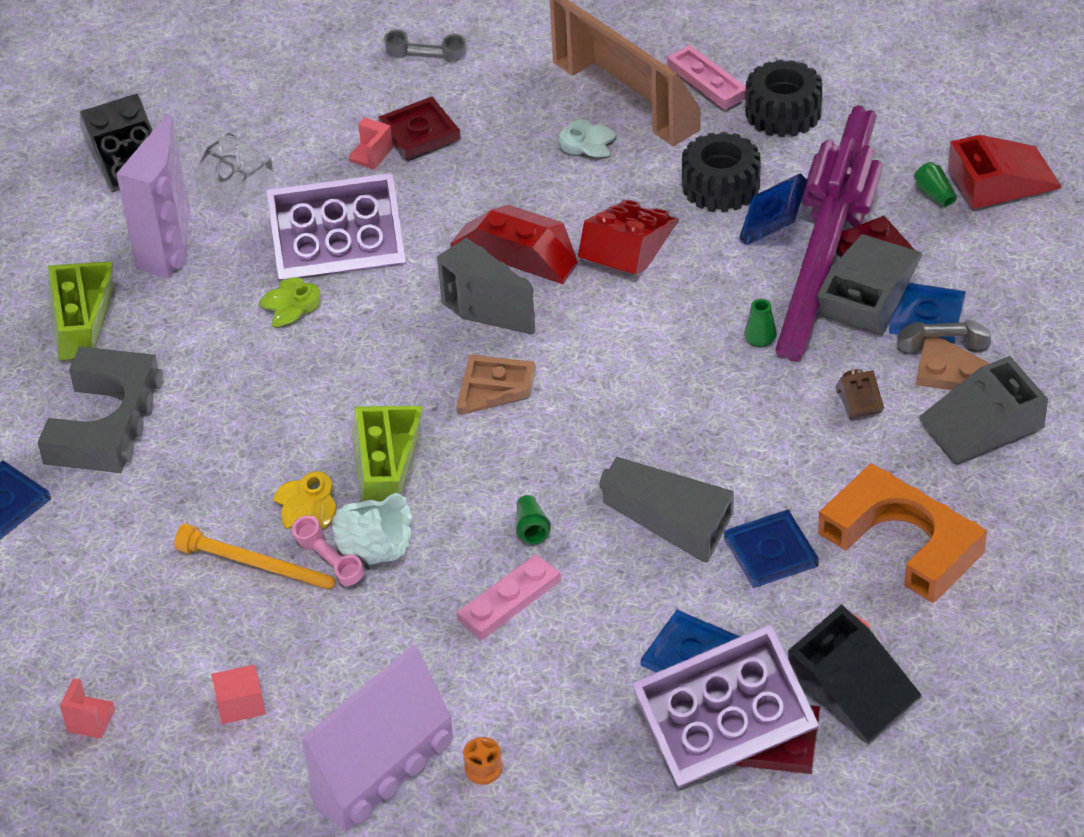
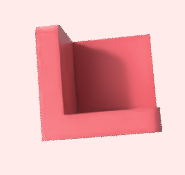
(374, 143)
(238, 694)
(85, 714)

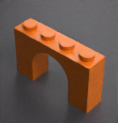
(881, 497)

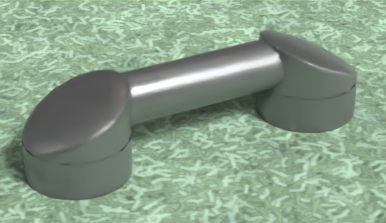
(397, 45)
(912, 336)

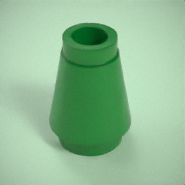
(935, 184)
(760, 325)
(531, 520)

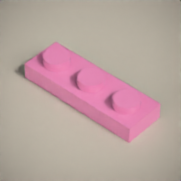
(707, 77)
(508, 596)

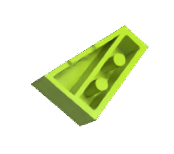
(78, 303)
(384, 448)

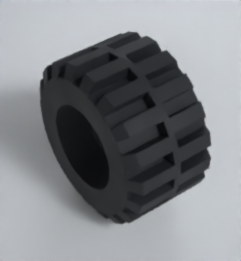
(783, 98)
(721, 171)

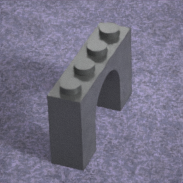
(110, 440)

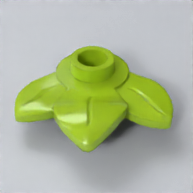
(291, 300)

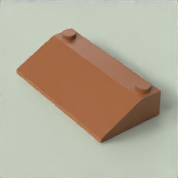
(584, 40)

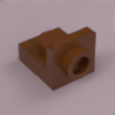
(860, 393)

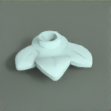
(586, 138)

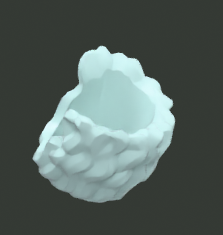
(373, 529)

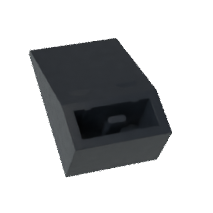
(114, 134)
(852, 674)

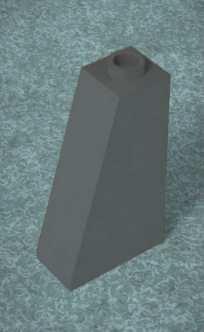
(669, 505)

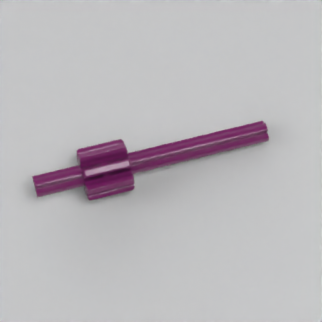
(838, 189)

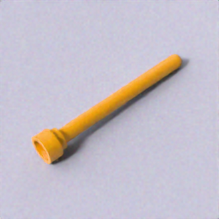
(191, 539)

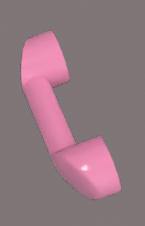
(312, 537)

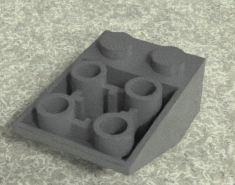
(867, 283)
(485, 289)
(987, 411)

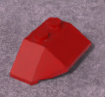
(523, 241)

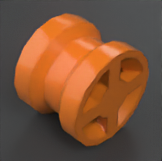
(489, 753)

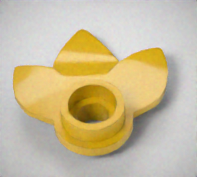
(301, 501)

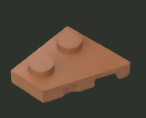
(945, 364)
(494, 382)

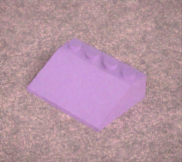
(156, 202)
(336, 226)
(724, 705)
(376, 740)

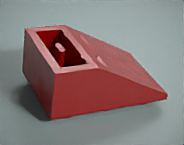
(998, 170)
(625, 236)

